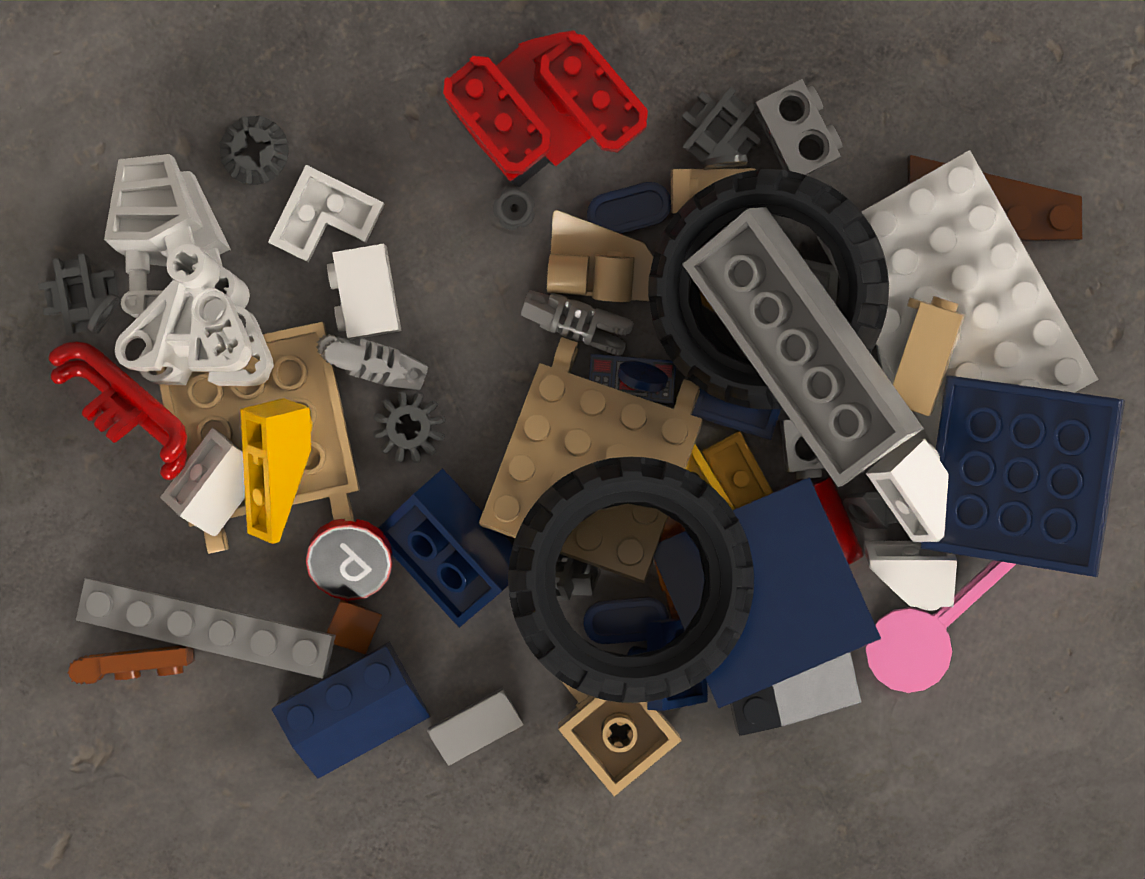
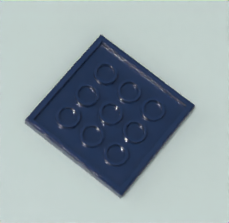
(1027, 473)
(802, 600)

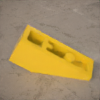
(274, 459)

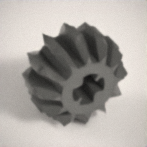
(402, 439)

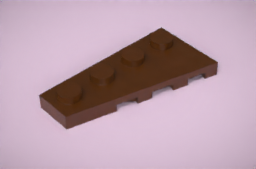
(1032, 209)

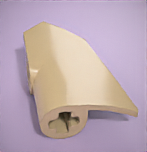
(596, 261)

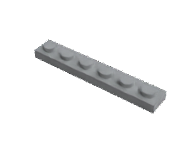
(205, 627)

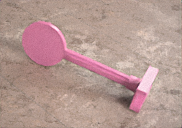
(916, 645)

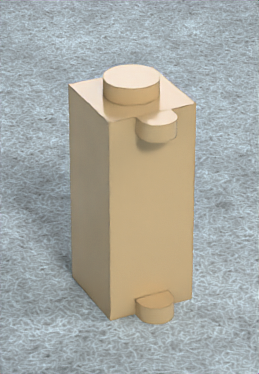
(927, 353)

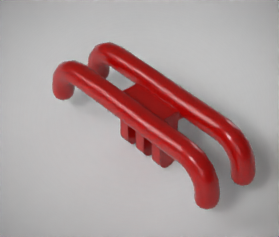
(121, 402)

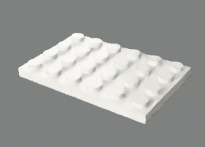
(958, 244)

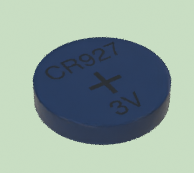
(642, 376)

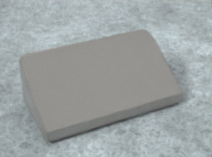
(475, 726)

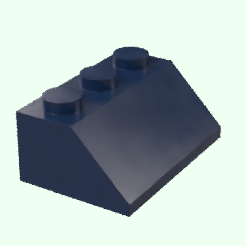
(446, 548)
(351, 711)

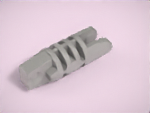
(577, 321)
(373, 362)

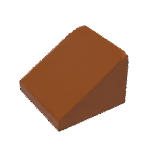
(354, 626)

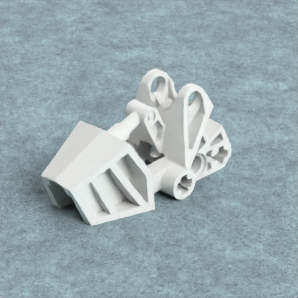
(191, 324)

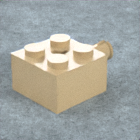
(617, 760)

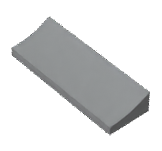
(801, 345)

